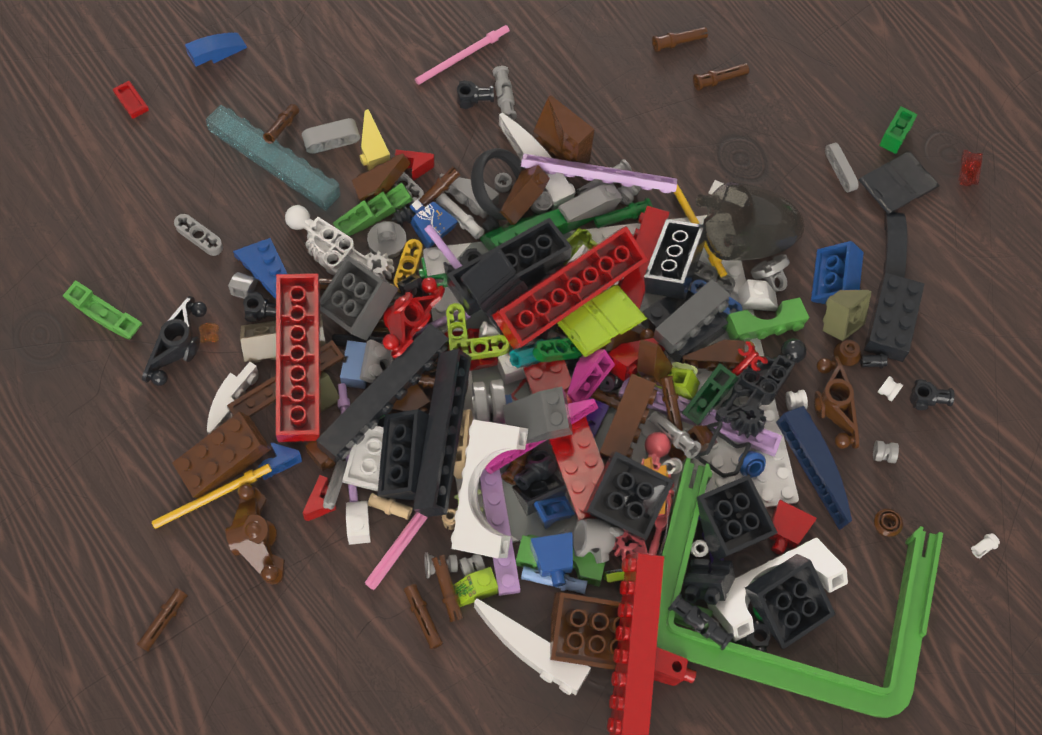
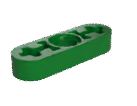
(553, 354)

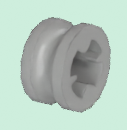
(507, 178)

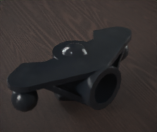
(168, 351)

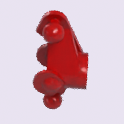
(409, 316)

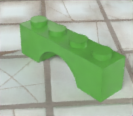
(745, 326)
(585, 567)

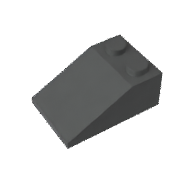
(542, 413)

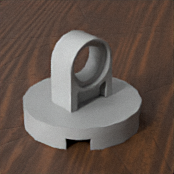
(387, 238)
(771, 270)

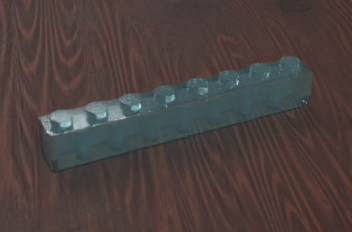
(273, 157)

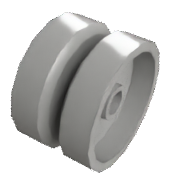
(485, 403)

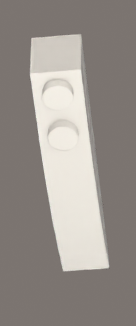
(526, 144)
(533, 650)

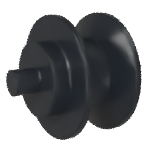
(402, 216)

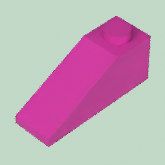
(589, 374)

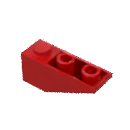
(626, 358)

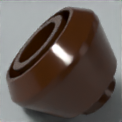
(848, 352)
(888, 522)

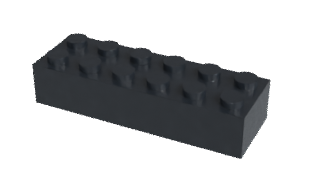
(529, 253)

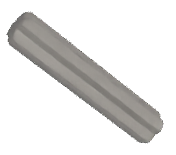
(335, 485)

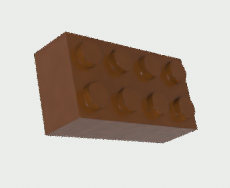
(628, 417)
(221, 455)

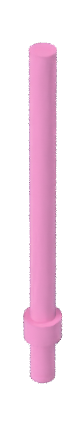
(491, 37)

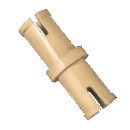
(390, 506)

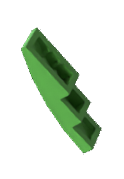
(375, 210)

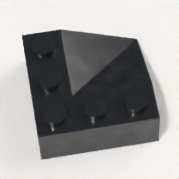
(663, 308)
(628, 495)
(734, 518)
(790, 600)

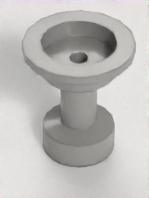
(429, 567)

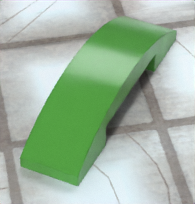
(101, 312)

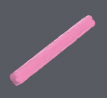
(395, 550)

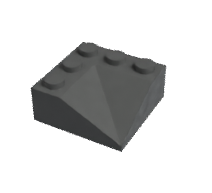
(357, 298)

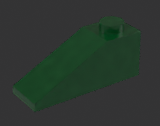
(710, 394)

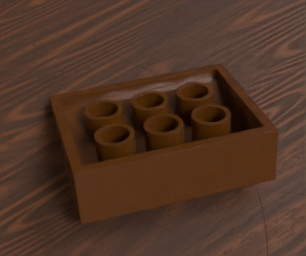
(584, 630)

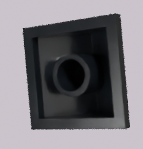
(538, 491)

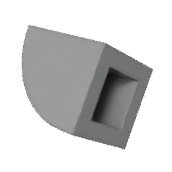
(242, 284)

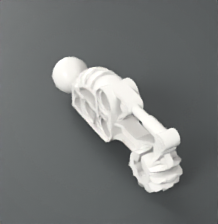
(330, 249)

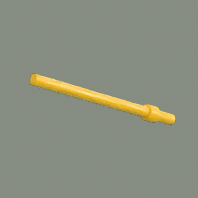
(692, 218)
(249, 477)

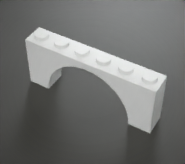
(471, 529)
(734, 612)

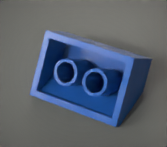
(836, 269)

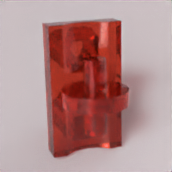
(970, 168)

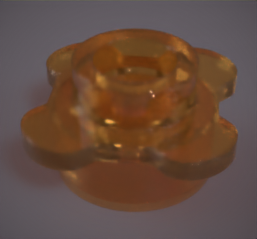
(208, 327)

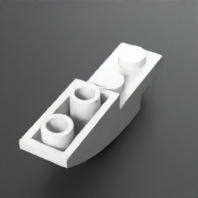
(230, 390)

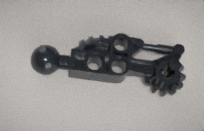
(760, 388)

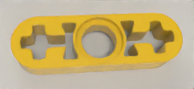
(406, 257)

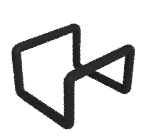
(717, 433)

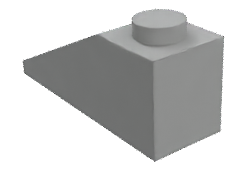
(591, 203)

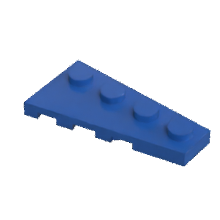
(263, 262)

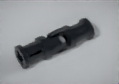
(697, 619)

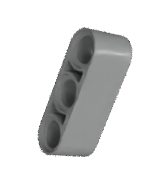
(330, 135)

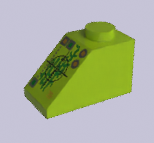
(476, 586)

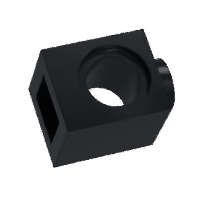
(410, 283)

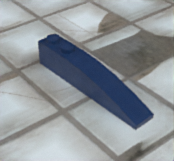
(817, 462)

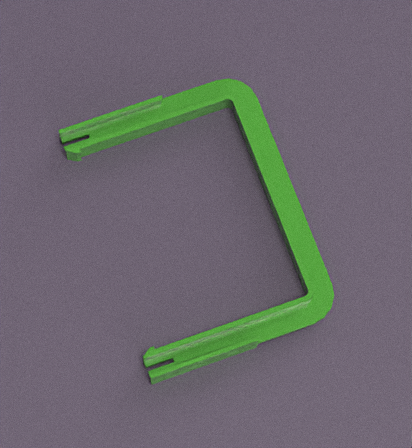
(789, 675)

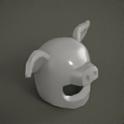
(595, 537)

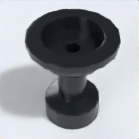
(611, 382)

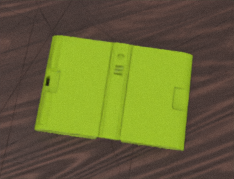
(601, 320)

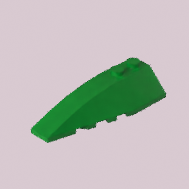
(508, 231)

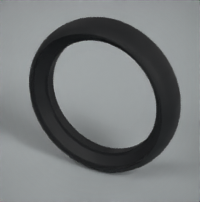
(477, 180)

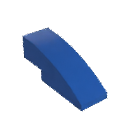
(214, 47)

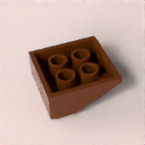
(563, 133)

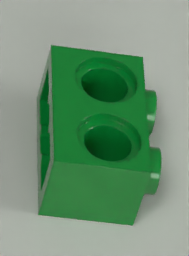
(898, 129)

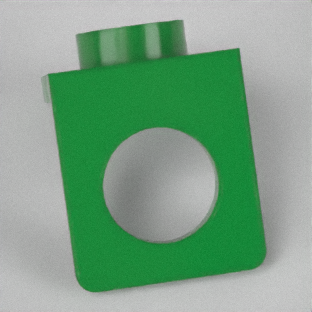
(423, 274)

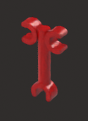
(752, 358)

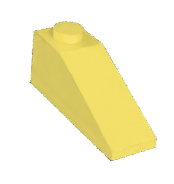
(373, 146)

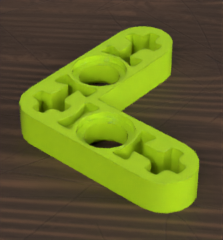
(463, 341)

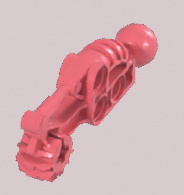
(657, 446)

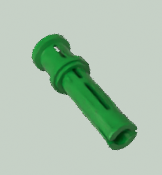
(632, 211)

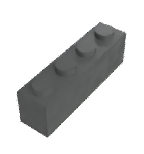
(692, 316)

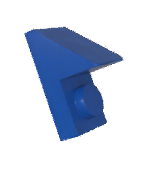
(284, 459)
(553, 510)

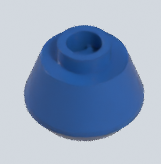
(753, 464)

